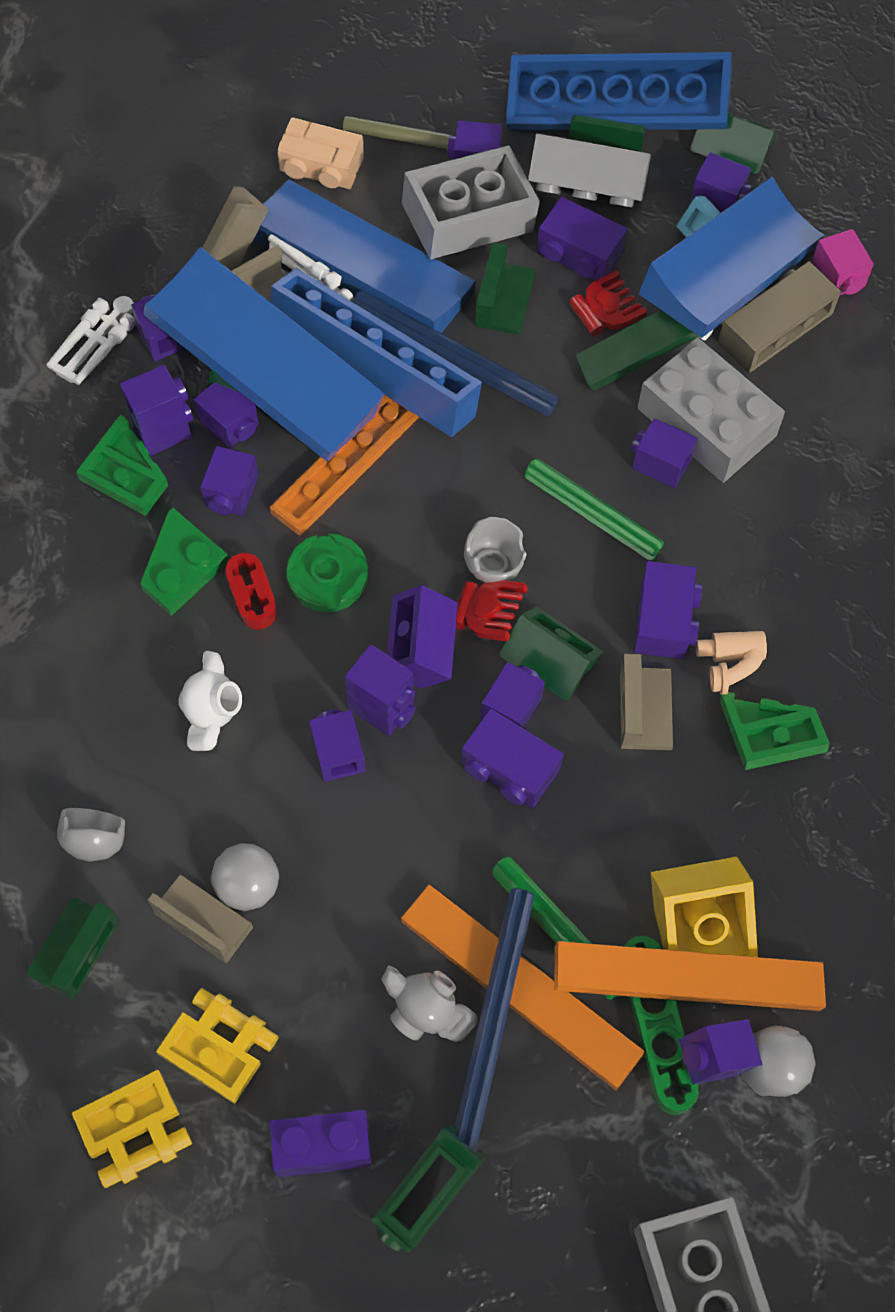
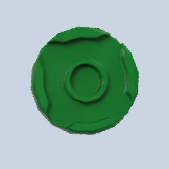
(327, 572)

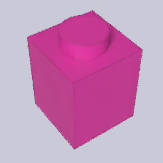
(843, 261)

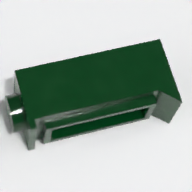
(391, 1228)

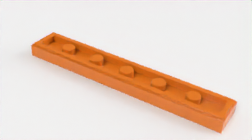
(329, 480)
(689, 976)
(533, 996)

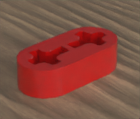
(259, 587)

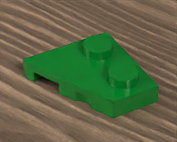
(124, 469)
(180, 563)
(773, 731)

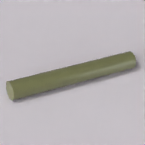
(396, 132)

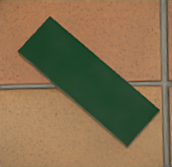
(632, 348)

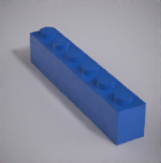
(381, 353)

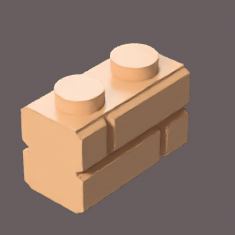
(320, 153)

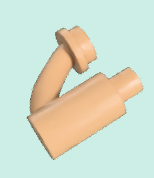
(746, 647)

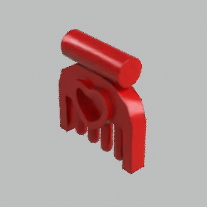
(603, 306)
(483, 610)

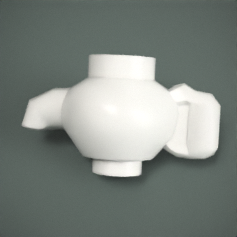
(208, 702)

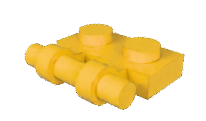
(208, 1056)
(125, 1115)

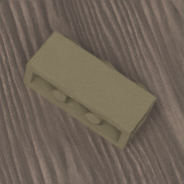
(778, 316)

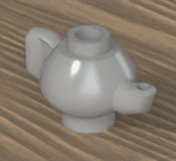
(427, 1005)

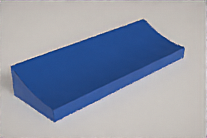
(621, 88)
(365, 256)
(730, 259)
(265, 355)

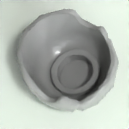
(494, 550)
(90, 833)
(244, 877)
(786, 1062)

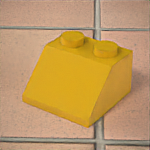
(706, 908)

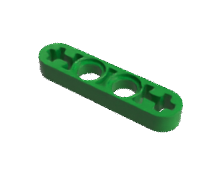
(652, 1025)

